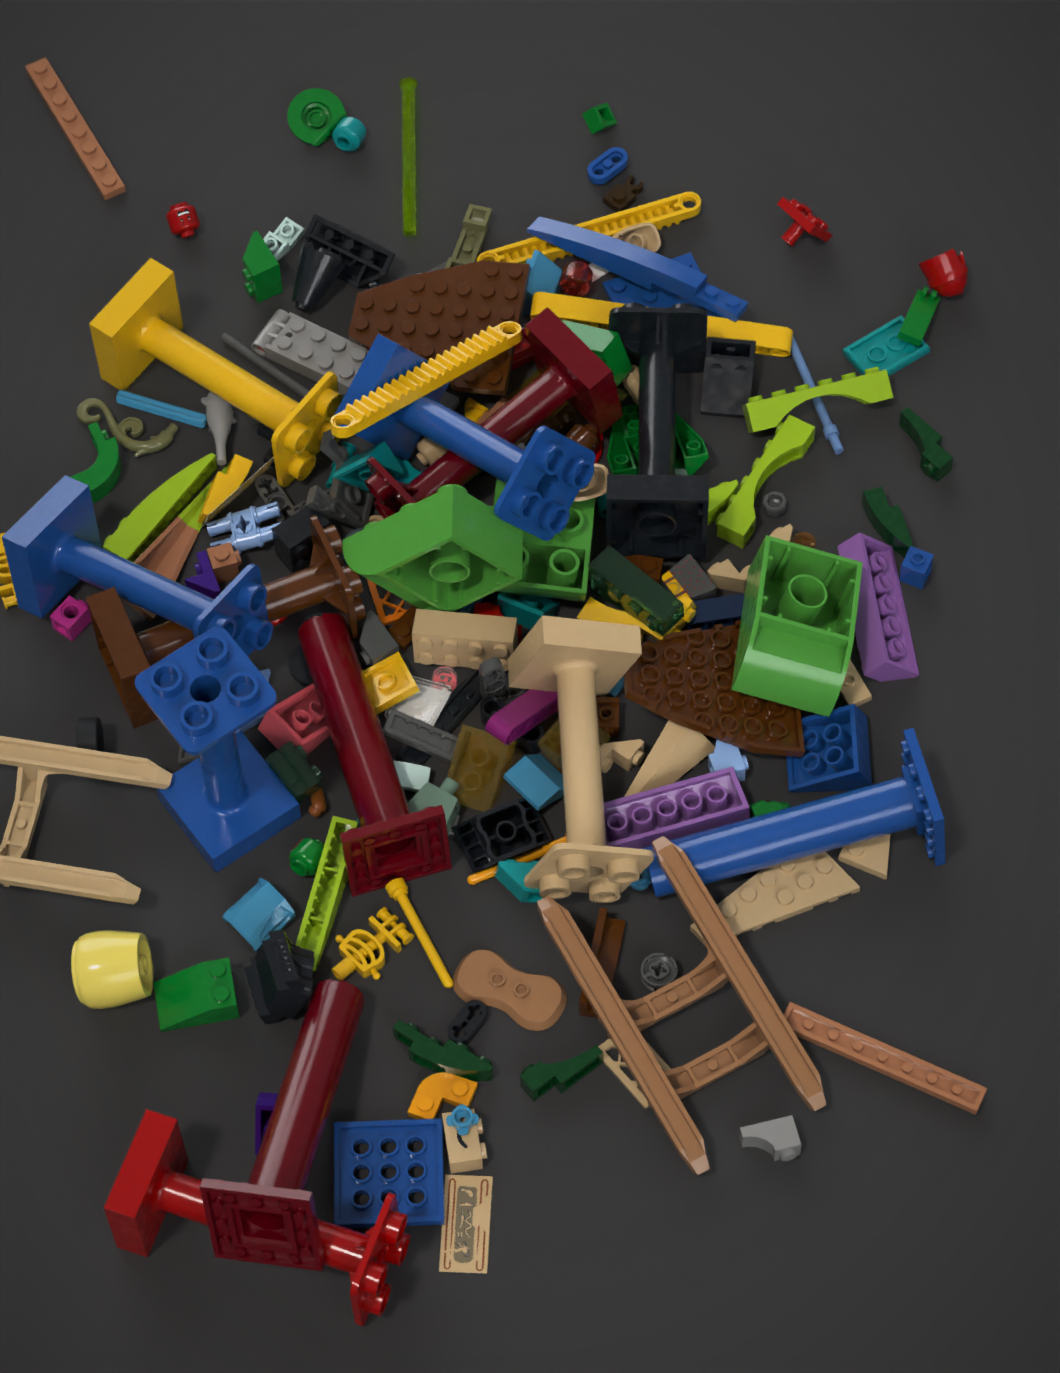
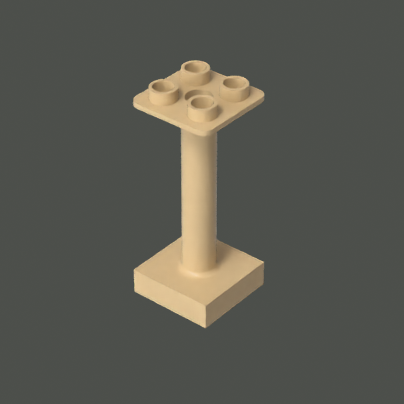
(579, 663)

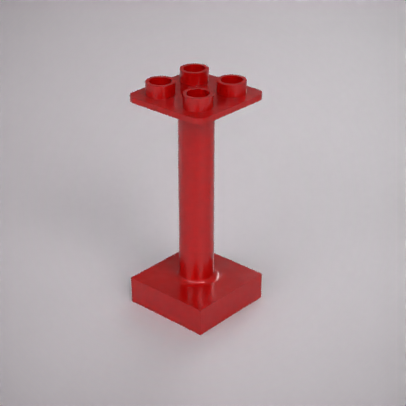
(154, 1185)

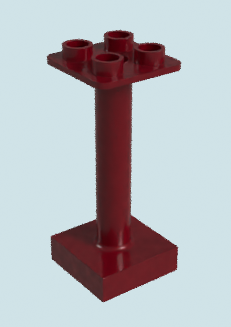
(567, 373)

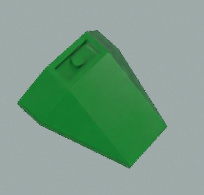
(623, 445)

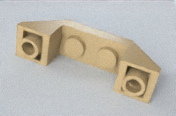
(727, 577)
(622, 753)

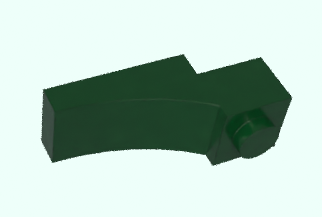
(934, 459)
(542, 1077)

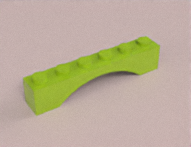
(769, 412)
(789, 444)

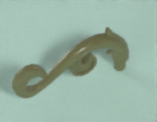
(132, 424)

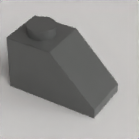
(375, 641)

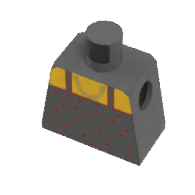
(689, 580)

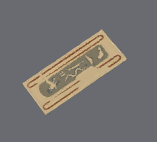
(466, 1224)

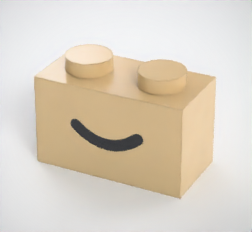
(466, 1151)

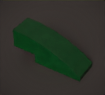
(887, 520)

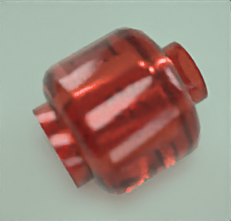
(576, 278)

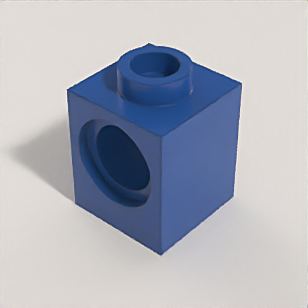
(916, 567)

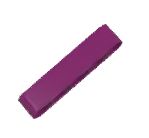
(522, 715)

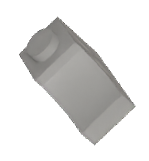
(775, 1136)

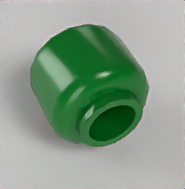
(306, 857)

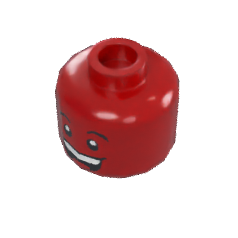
(183, 220)

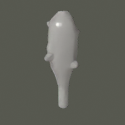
(219, 420)

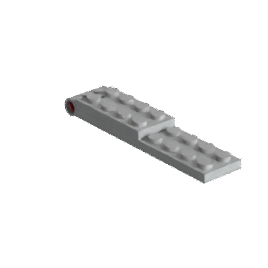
(315, 351)

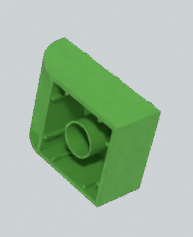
(439, 551)
(558, 565)
(797, 626)

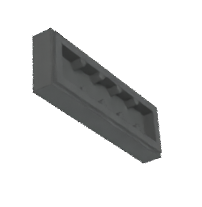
(420, 735)

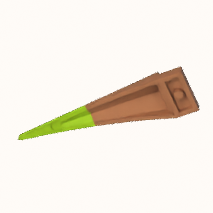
(173, 545)

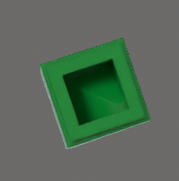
(599, 118)

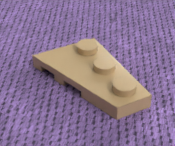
(868, 856)

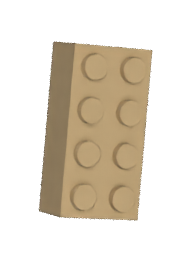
(462, 638)

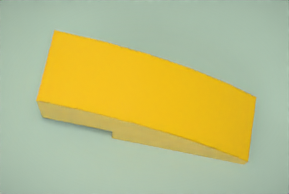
(225, 484)

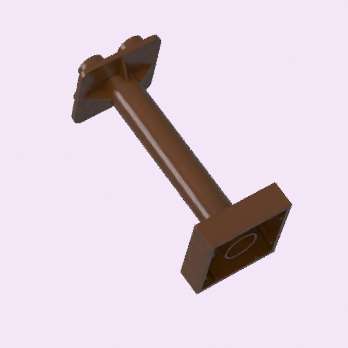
(131, 653)

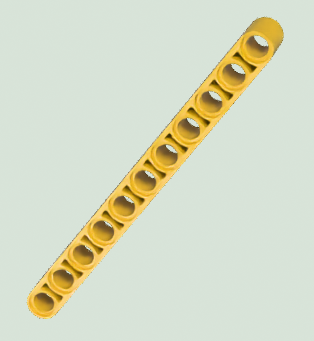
(769, 339)

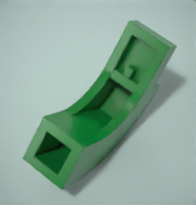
(106, 470)

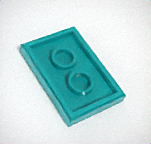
(884, 349)

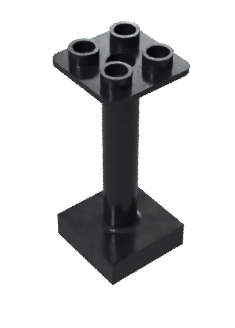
(657, 509)

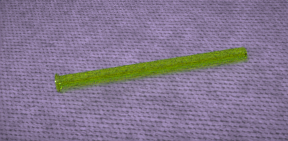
(408, 87)

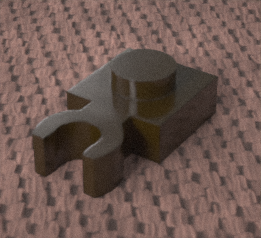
(622, 197)
(559, 425)

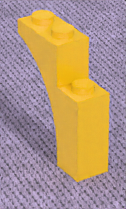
(599, 612)

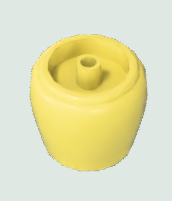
(111, 968)

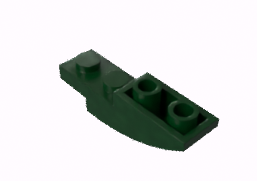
(450, 1058)

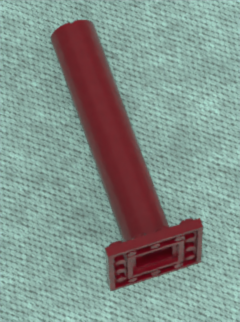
(390, 838)
(272, 1214)

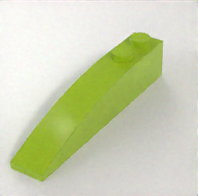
(159, 510)
(325, 892)

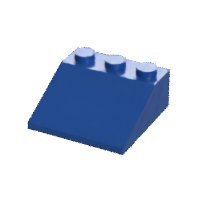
(834, 753)

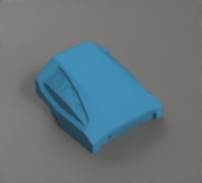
(259, 913)

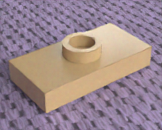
(853, 688)

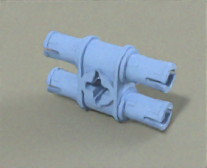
(246, 527)

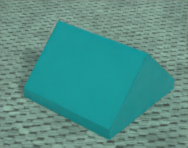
(356, 469)
(526, 608)

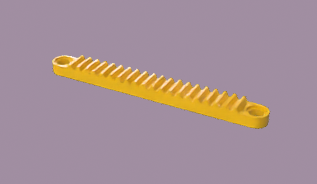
(659, 213)
(425, 379)

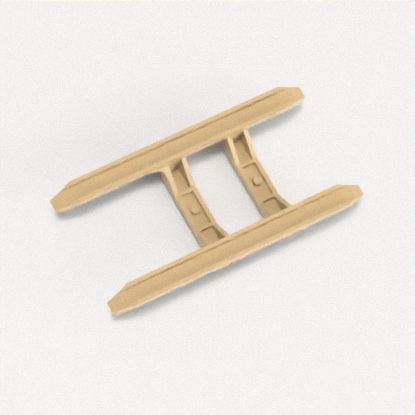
(34, 763)

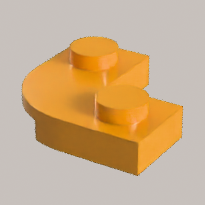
(439, 1089)

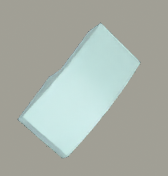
(284, 238)
(412, 776)

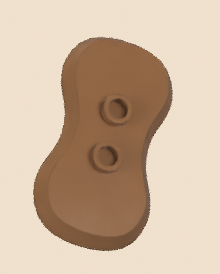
(528, 998)

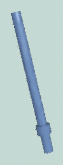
(830, 430)

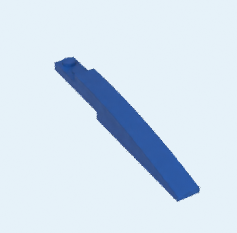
(639, 265)

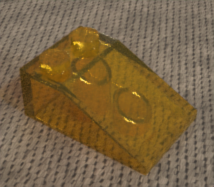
(479, 767)

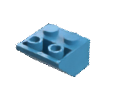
(543, 277)

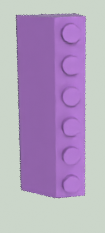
(881, 616)
(675, 810)

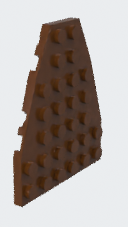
(445, 308)
(690, 683)

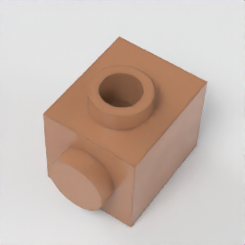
(224, 562)

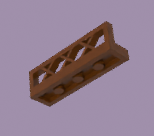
(606, 948)

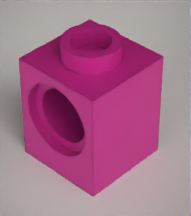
(67, 626)

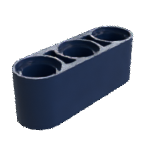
(716, 611)

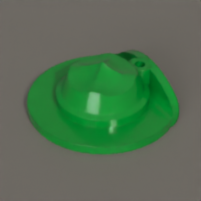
(315, 115)

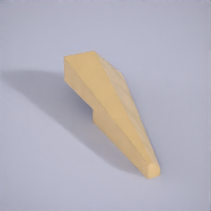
(671, 757)

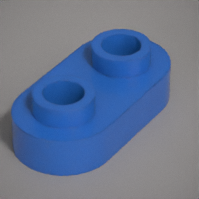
(606, 167)

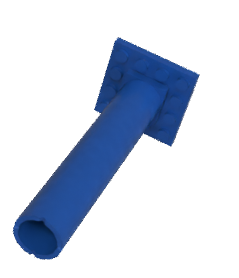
(818, 826)

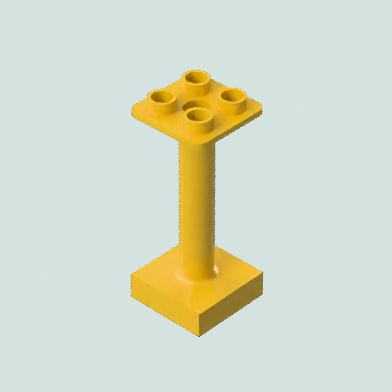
(147, 324)

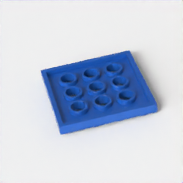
(375, 1186)

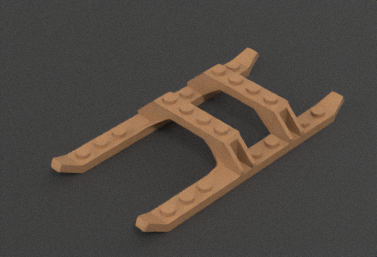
(723, 963)

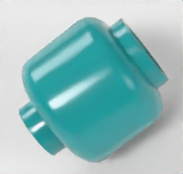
(349, 134)

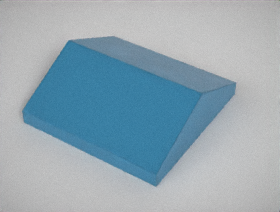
(536, 780)

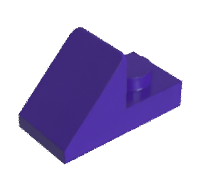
(205, 580)

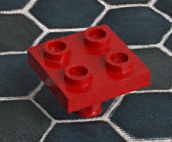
(802, 221)

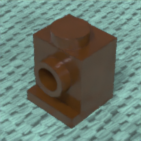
(608, 714)

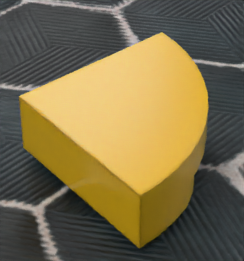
(474, 410)

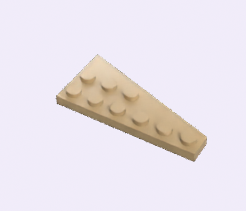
(783, 893)

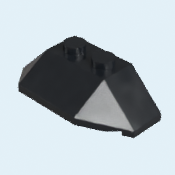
(365, 258)

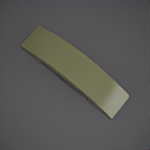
(472, 236)

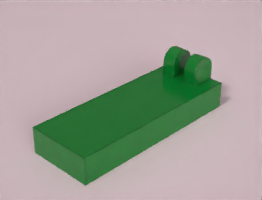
(919, 316)

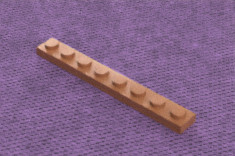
(75, 129)
(885, 1059)

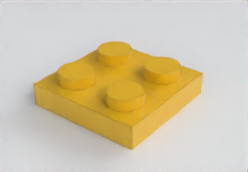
(390, 682)

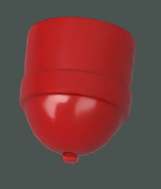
(946, 273)

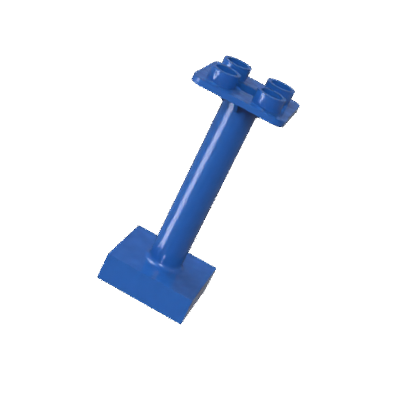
(538, 479)
(61, 545)
(229, 794)

